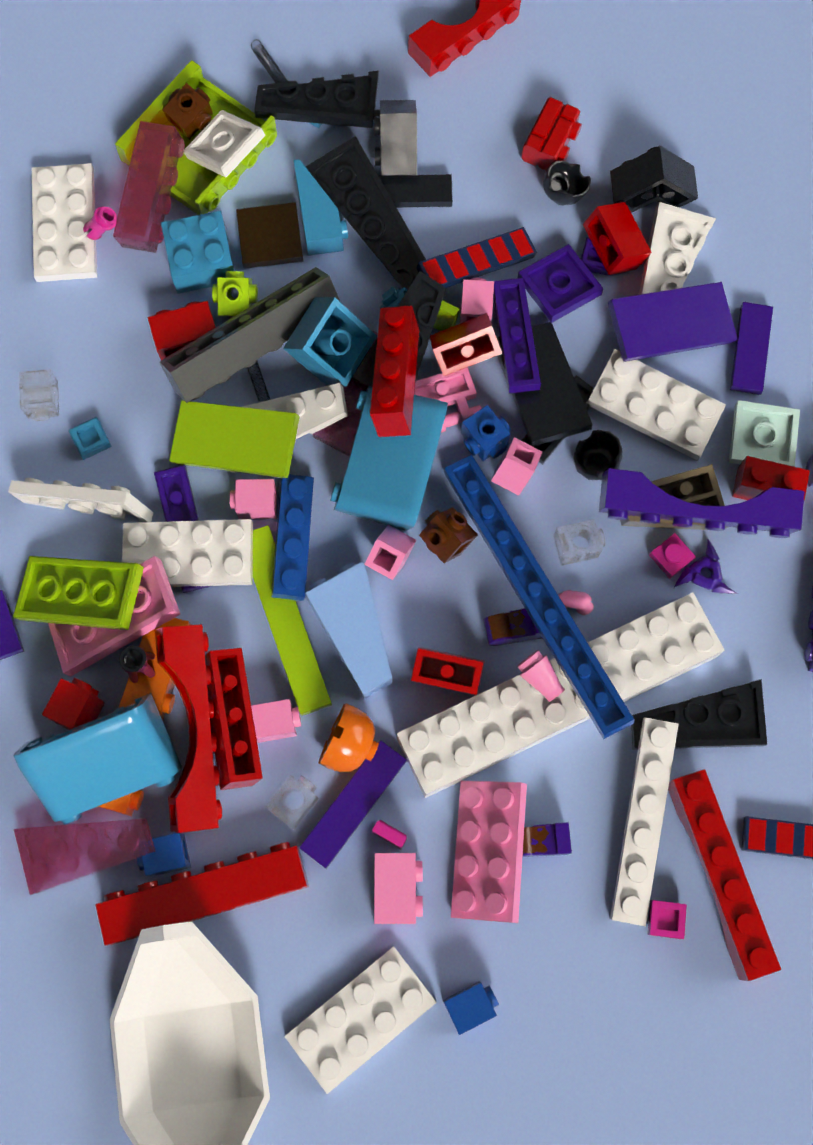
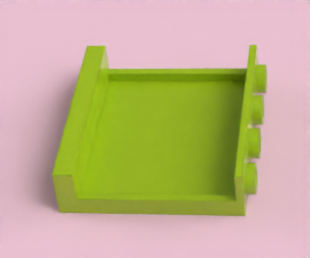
(196, 185)

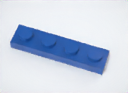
(292, 537)

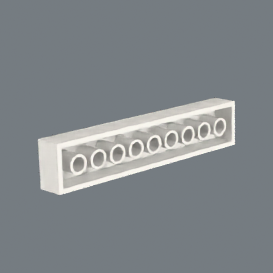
(519, 716)

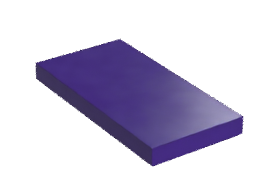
(672, 321)

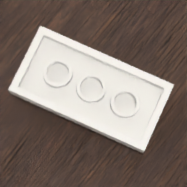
(60, 208)
(656, 405)
(194, 550)
(360, 1019)

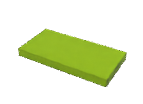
(234, 438)
(79, 592)

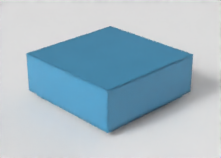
(89, 438)

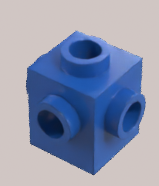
(485, 434)

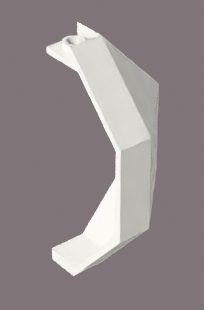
(187, 1044)

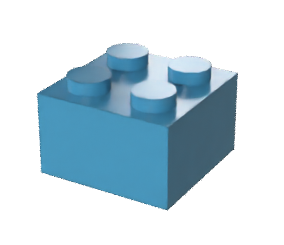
(197, 251)
(330, 341)

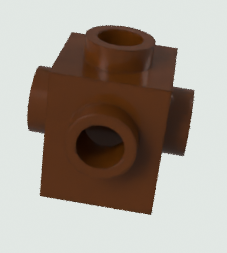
(188, 110)
(447, 534)

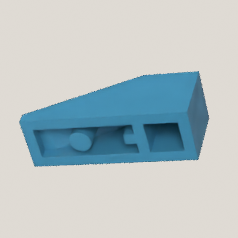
(320, 215)

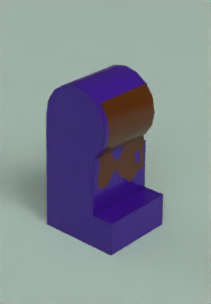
(510, 628)
(547, 840)

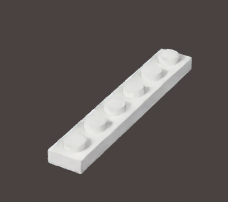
(644, 821)

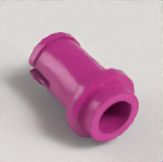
(103, 220)

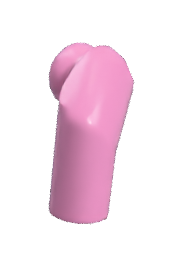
(578, 600)

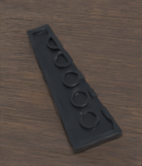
(368, 208)

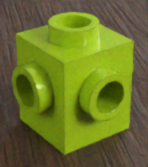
(223, 293)

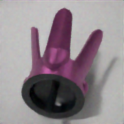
(134, 660)

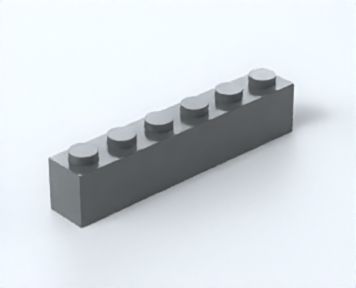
(244, 337)

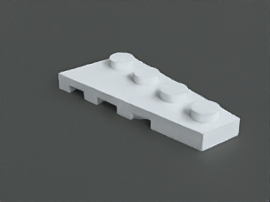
(674, 244)
(315, 407)
(85, 499)

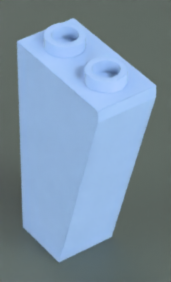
(351, 623)

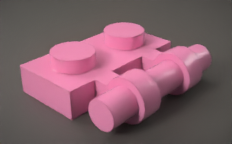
(453, 389)

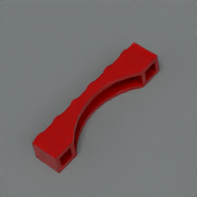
(194, 797)
(739, 915)

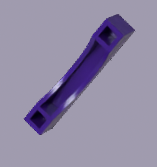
(635, 495)

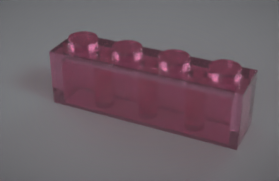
(149, 187)

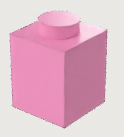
(476, 298)
(516, 466)
(254, 499)
(390, 552)
(275, 720)

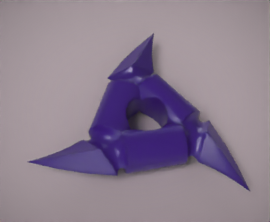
(711, 562)

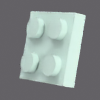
(764, 433)

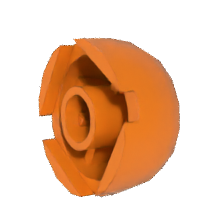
(349, 741)

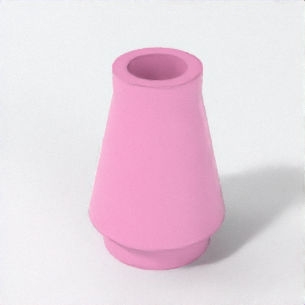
(540, 674)

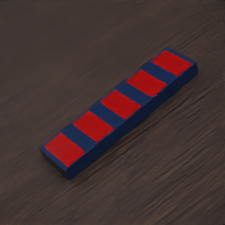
(479, 258)
(777, 837)

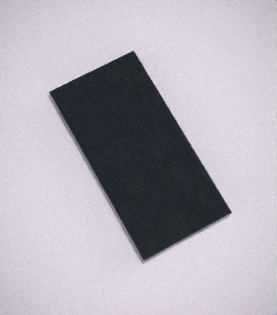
(558, 405)

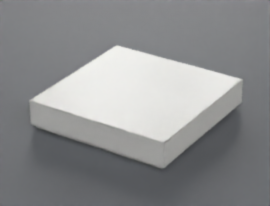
(224, 143)

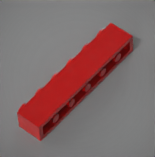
(202, 895)

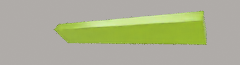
(288, 630)

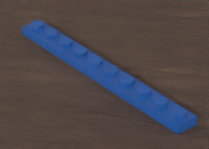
(539, 598)

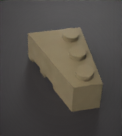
(692, 486)

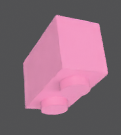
(396, 888)

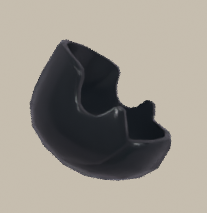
(565, 183)
(597, 454)

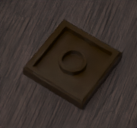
(269, 235)

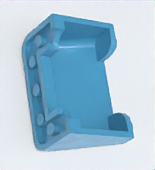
(390, 473)
(100, 760)

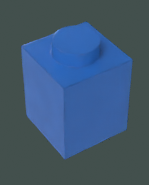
(169, 857)
(471, 1007)

